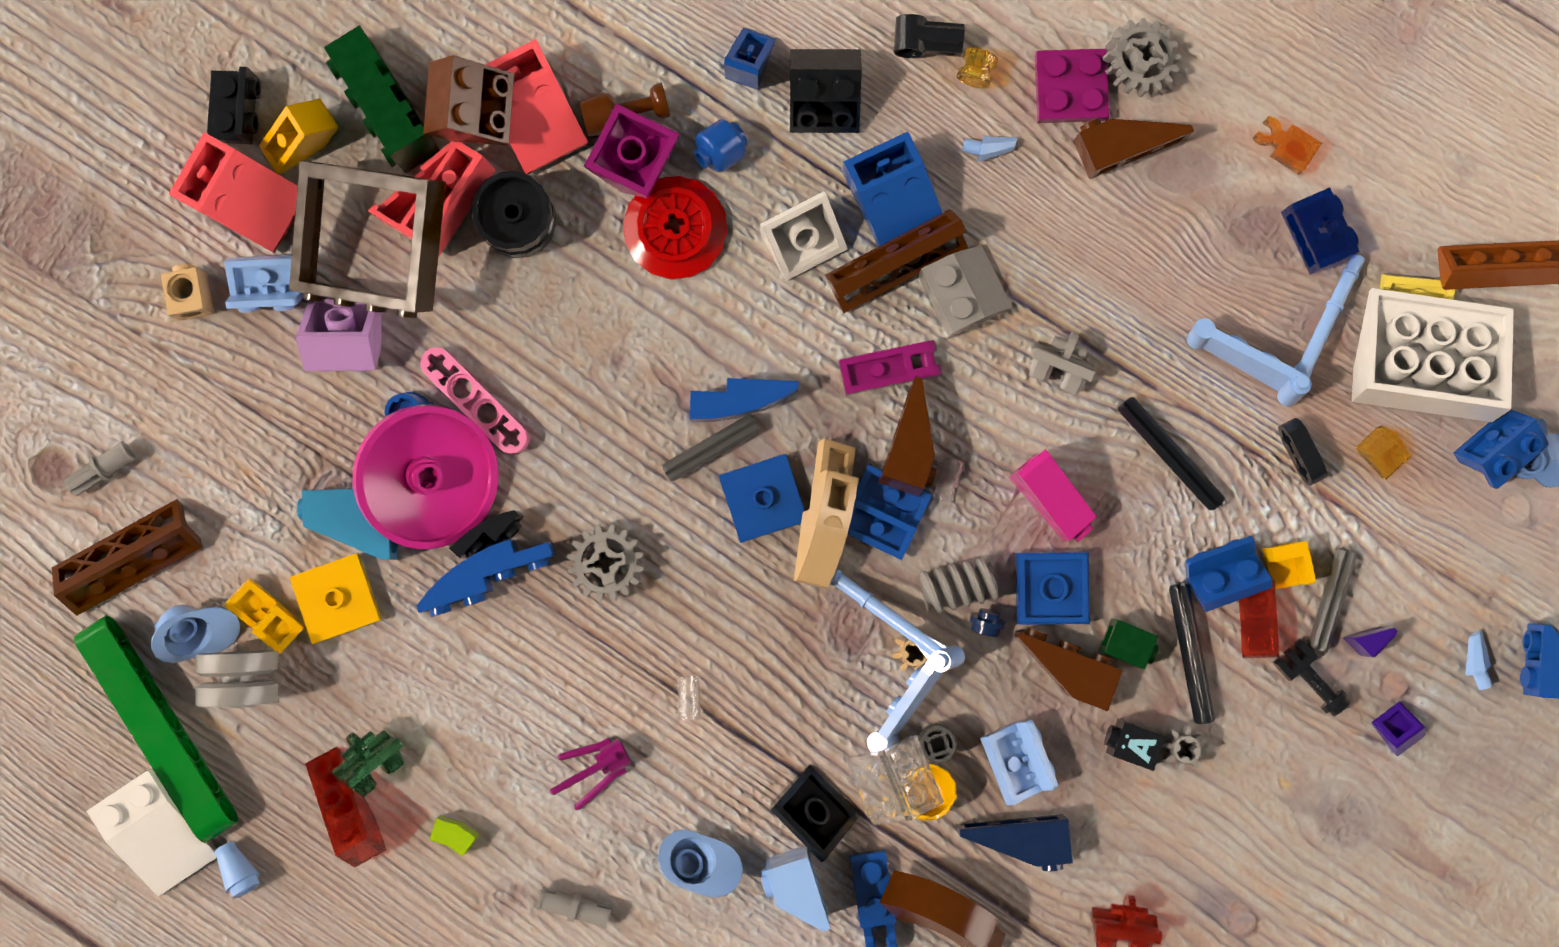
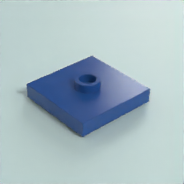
(762, 498)
(1052, 588)

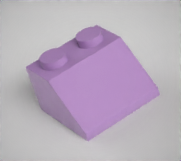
(339, 337)

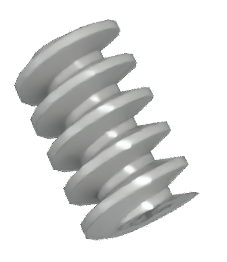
(958, 585)

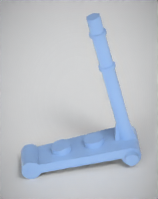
(1267, 368)
(939, 660)

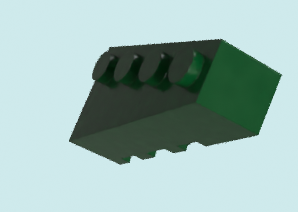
(380, 99)

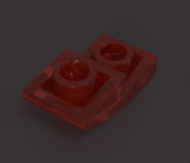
(1259, 625)

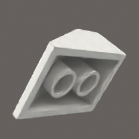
(150, 833)

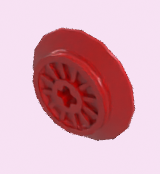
(699, 238)

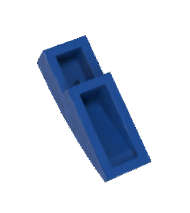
(740, 399)

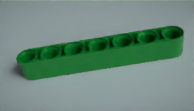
(156, 729)

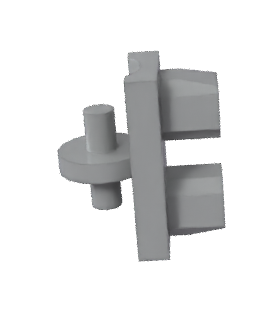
(1076, 370)

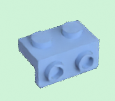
(260, 283)
(1019, 761)

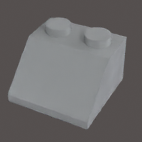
(964, 290)

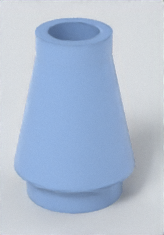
(236, 871)

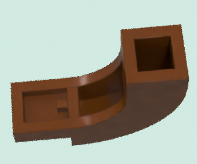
(941, 910)

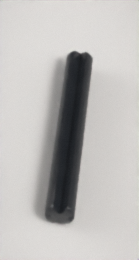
(1171, 453)
(1191, 653)

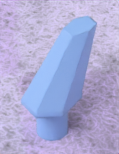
(989, 146)
(1478, 661)

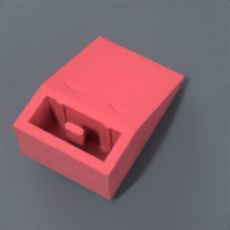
(541, 117)
(237, 192)

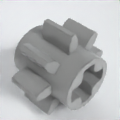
(1193, 748)

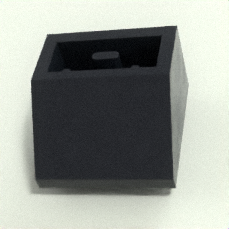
(825, 90)

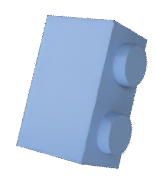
(795, 887)

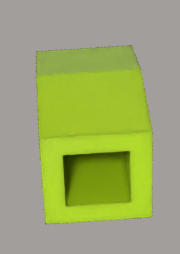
(453, 834)

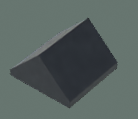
(814, 812)

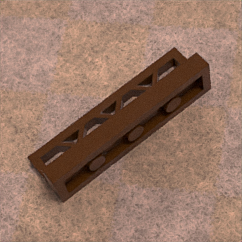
(893, 257)
(124, 562)

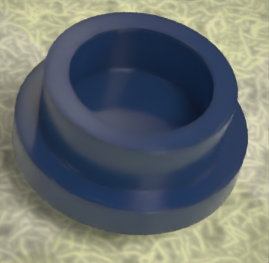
(987, 622)

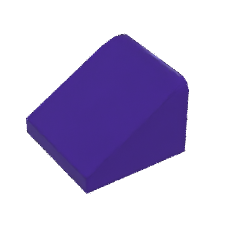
(1372, 641)
(1399, 728)

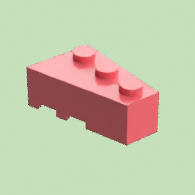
(463, 173)

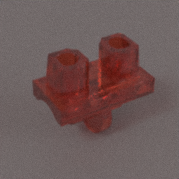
(1125, 923)

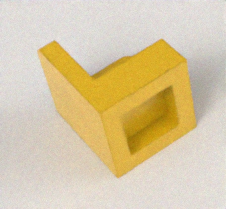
(1289, 564)

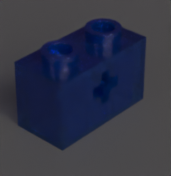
(1320, 249)

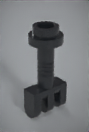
(1334, 702)

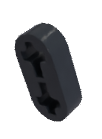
(1302, 451)

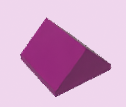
(631, 152)

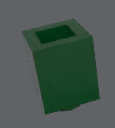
(1129, 644)

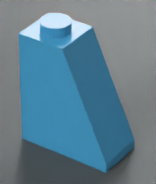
(339, 517)

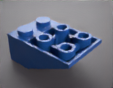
(891, 188)

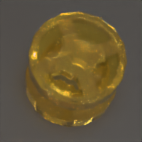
(977, 68)

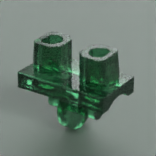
(365, 756)

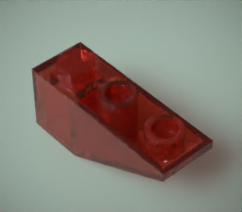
(345, 813)

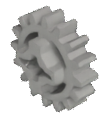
(1141, 57)
(603, 546)

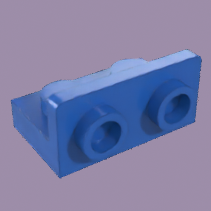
(1503, 447)
(1227, 574)

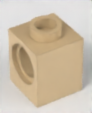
(200, 300)

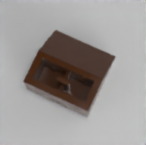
(468, 102)

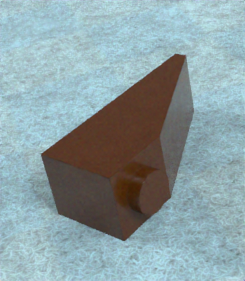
(1123, 141)
(911, 448)

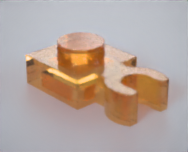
(1292, 147)

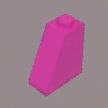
(1054, 496)

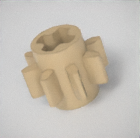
(903, 654)

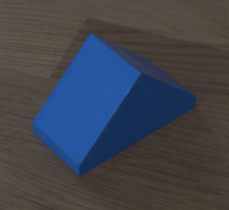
(748, 58)

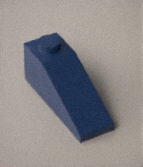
(1033, 840)

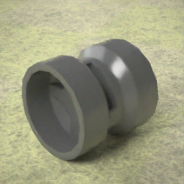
(932, 739)

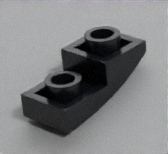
(497, 528)

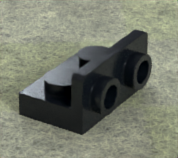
(233, 106)

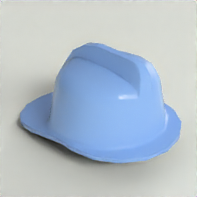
(192, 631)
(699, 863)

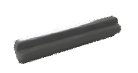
(710, 447)
(1332, 599)

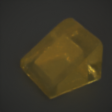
(1383, 451)

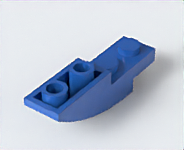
(472, 576)

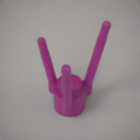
(611, 758)

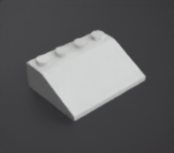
(1434, 356)

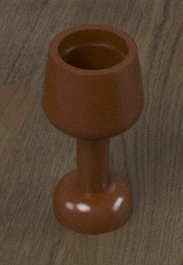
(599, 107)

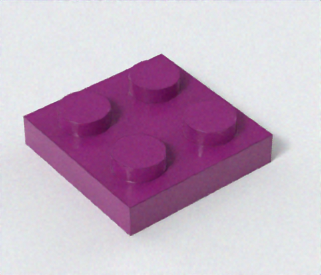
(1071, 85)

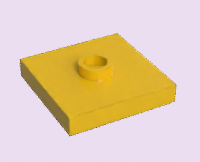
(335, 598)

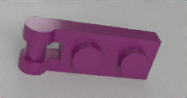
(888, 367)

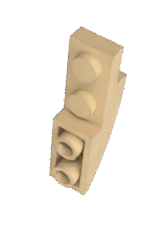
(829, 516)

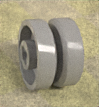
(237, 679)

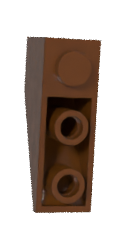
(1078, 676)

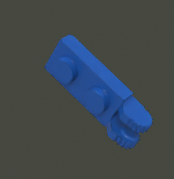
(870, 881)

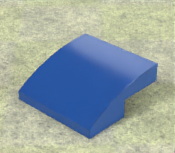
(885, 515)

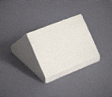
(803, 236)

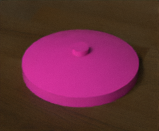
(425, 476)

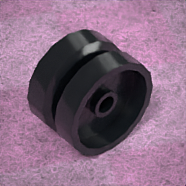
(501, 198)

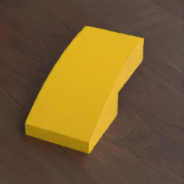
(265, 615)

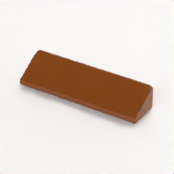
(1499, 265)

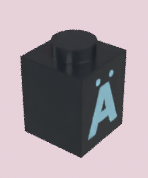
(1134, 744)

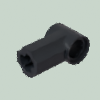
(919, 37)

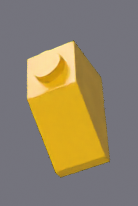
(298, 134)

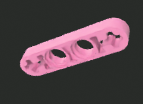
(472, 403)

